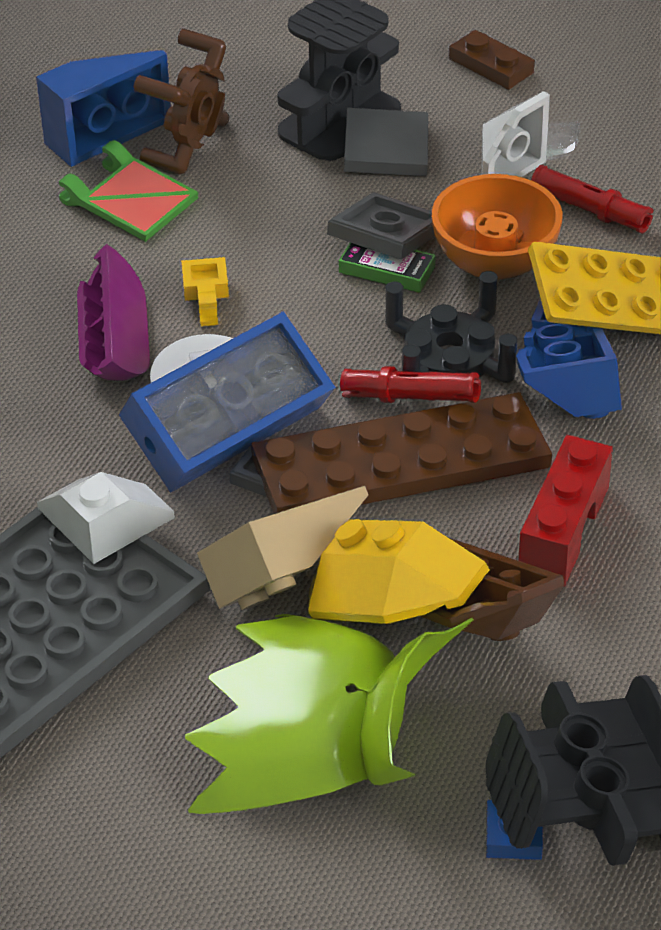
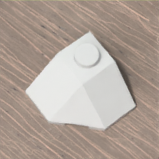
(517, 138)
(105, 513)

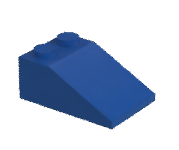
(96, 103)

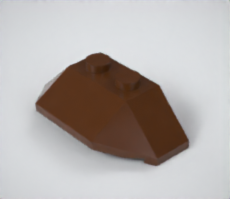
(505, 600)

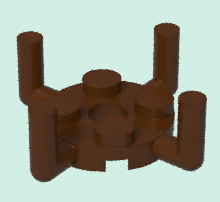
(196, 103)

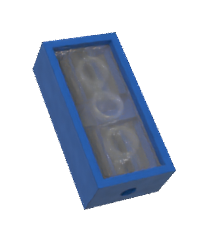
(226, 401)

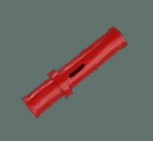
(607, 204)
(392, 384)

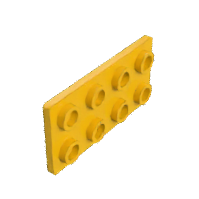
(598, 287)

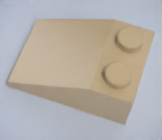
(271, 550)

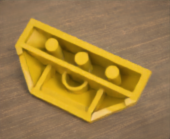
(391, 572)

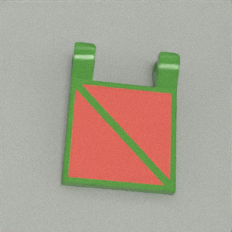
(132, 196)

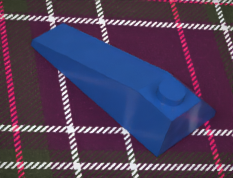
(571, 366)

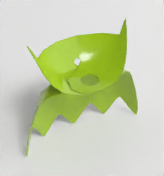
(295, 720)

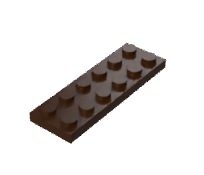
(403, 453)

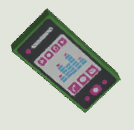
(378, 267)

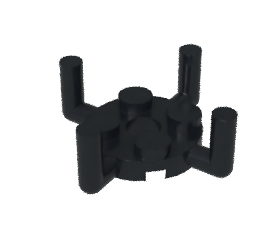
(469, 334)

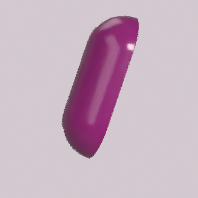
(113, 320)

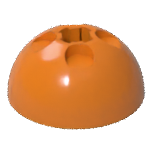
(493, 221)

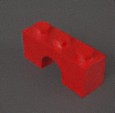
(567, 497)

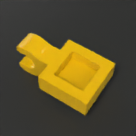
(205, 282)

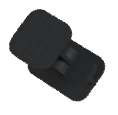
(340, 74)
(587, 767)

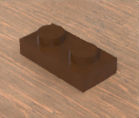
(491, 59)

